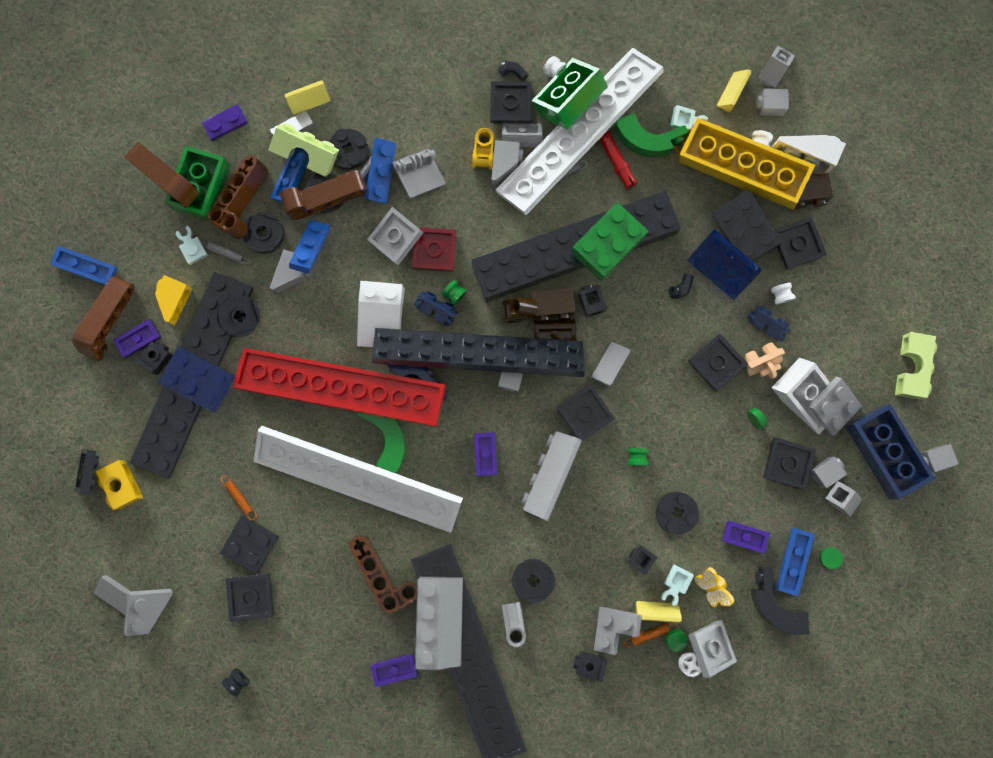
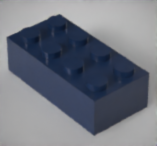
(890, 452)

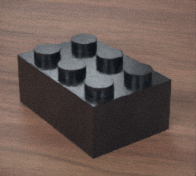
(747, 226)

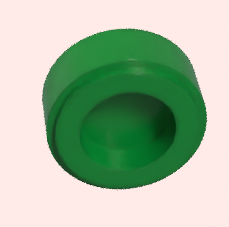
(757, 418)
(830, 558)
(676, 640)

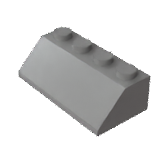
(551, 476)
(439, 622)

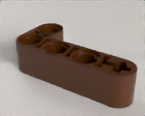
(162, 175)
(323, 195)
(236, 197)
(94, 328)
(380, 572)

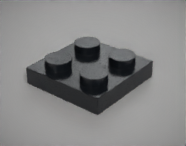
(510, 102)
(800, 243)
(717, 362)
(585, 413)
(789, 463)
(84, 478)
(249, 544)
(249, 597)

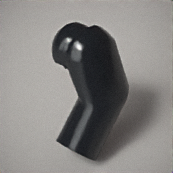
(516, 68)
(682, 289)

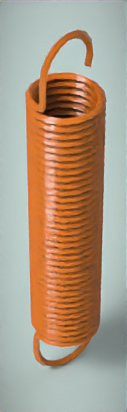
(238, 497)
(650, 634)

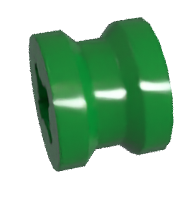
(454, 292)
(638, 457)

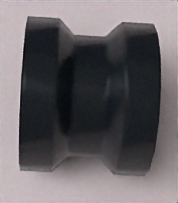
(235, 682)

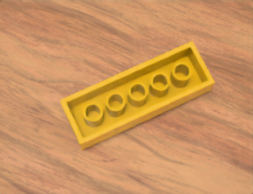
(746, 163)

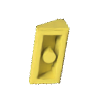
(733, 90)
(307, 97)
(658, 611)

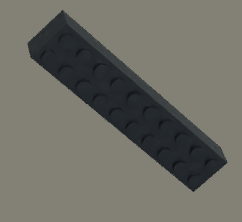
(550, 253)

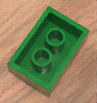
(570, 93)
(206, 174)
(609, 241)

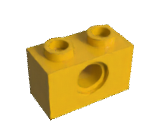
(129, 489)

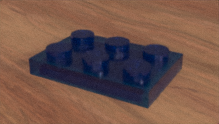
(724, 264)
(196, 379)

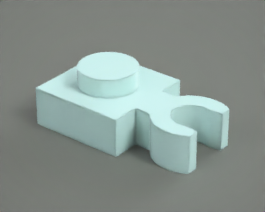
(684, 116)
(192, 247)
(679, 581)

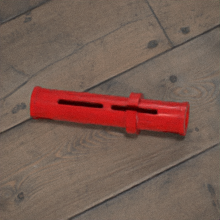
(621, 167)

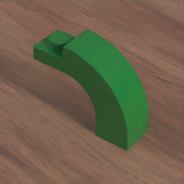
(645, 143)
(395, 442)

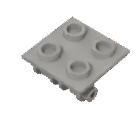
(419, 173)

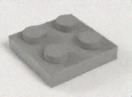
(395, 236)
(835, 406)
(712, 648)

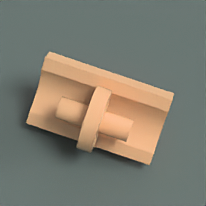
(766, 364)

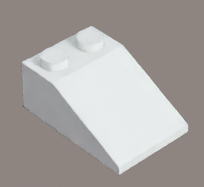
(816, 149)
(378, 307)
(799, 389)

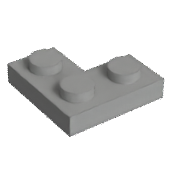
(610, 624)

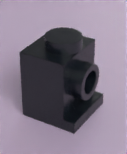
(594, 292)
(158, 363)
(641, 559)
(599, 665)

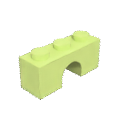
(321, 154)
(920, 349)

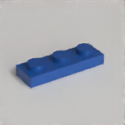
(380, 171)
(291, 173)
(309, 247)
(83, 265)
(795, 561)

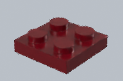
(435, 250)

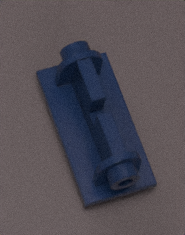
(429, 303)
(776, 327)

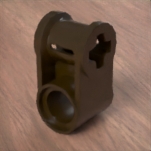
(519, 309)

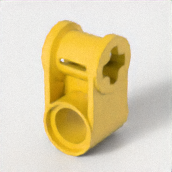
(483, 153)

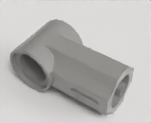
(513, 621)

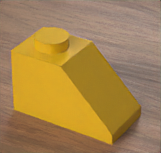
(171, 298)

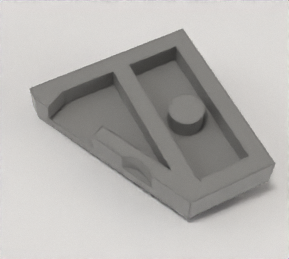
(144, 609)

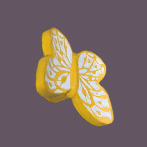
(715, 588)

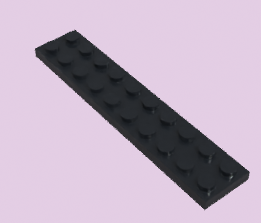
(478, 352)
(174, 414)
(477, 676)

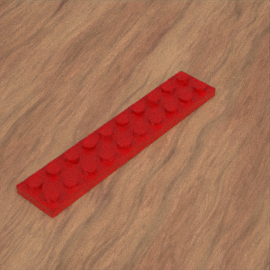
(340, 387)

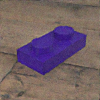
(224, 122)
(137, 338)
(485, 454)
(745, 536)
(394, 670)

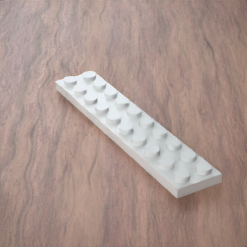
(566, 147)
(356, 479)

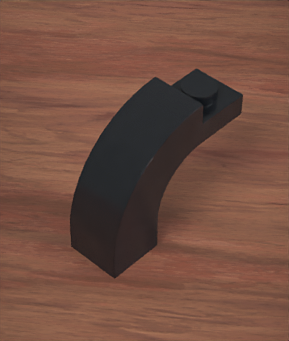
(763, 598)

